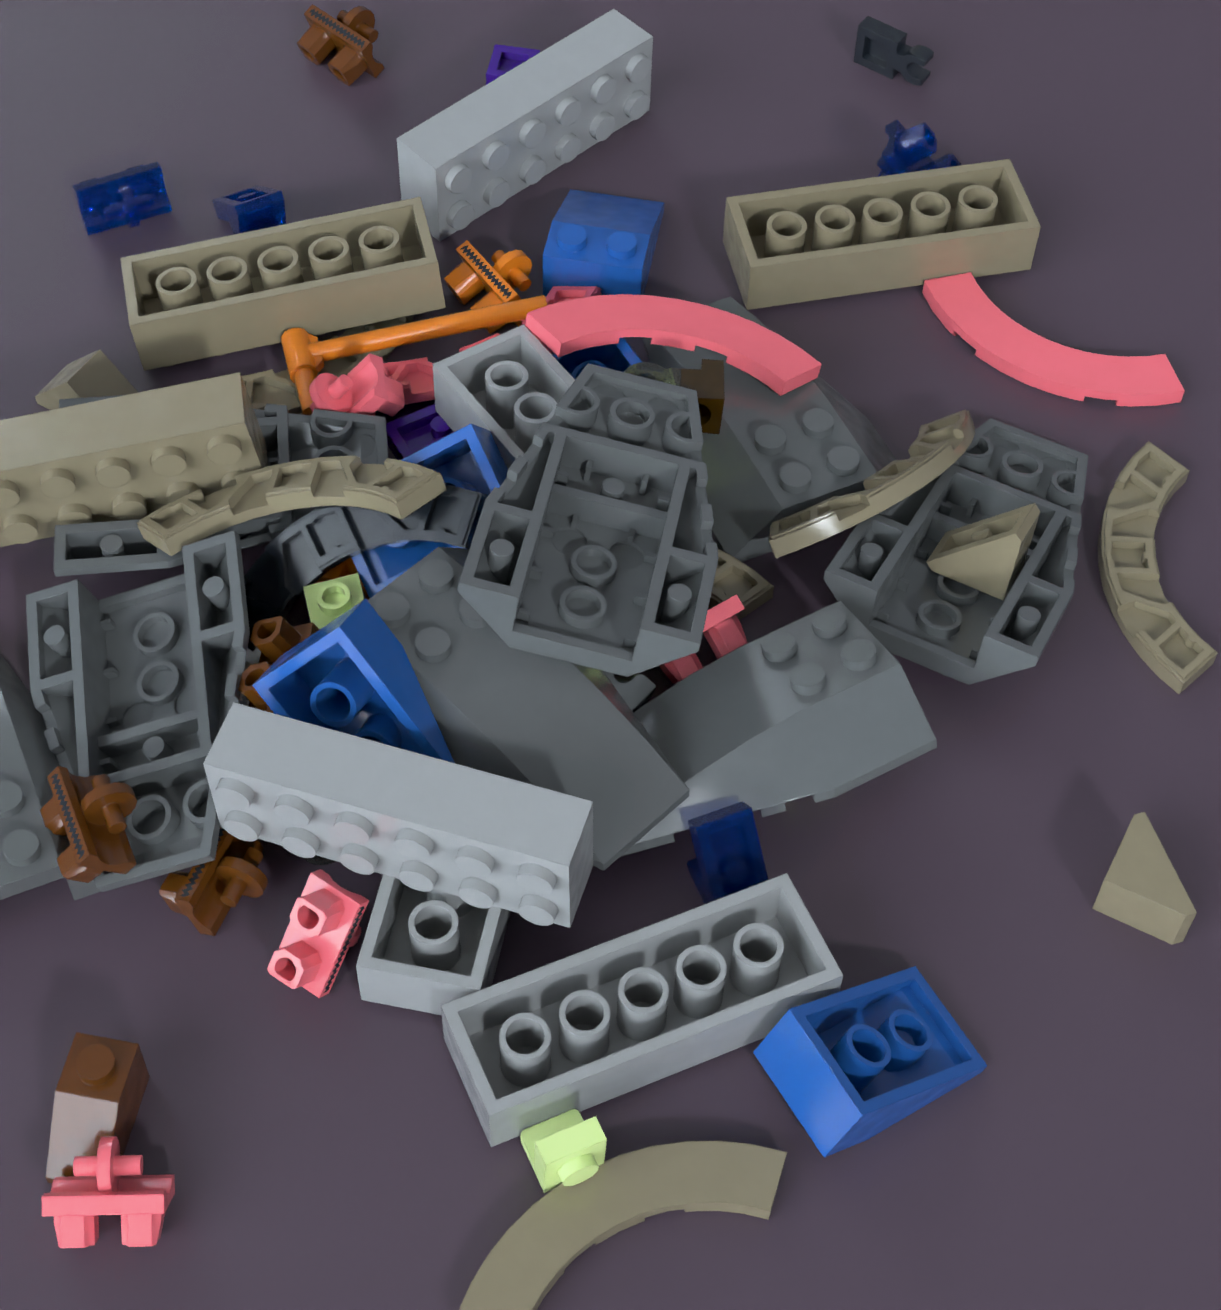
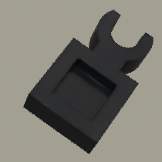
(886, 52)

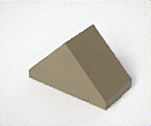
(83, 378)
(987, 552)
(1145, 887)

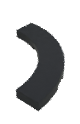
(340, 532)

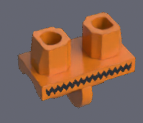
(499, 281)

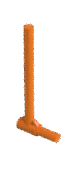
(307, 355)

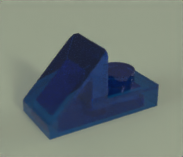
(251, 209)
(726, 852)

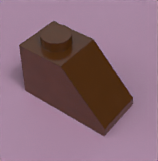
(94, 1099)

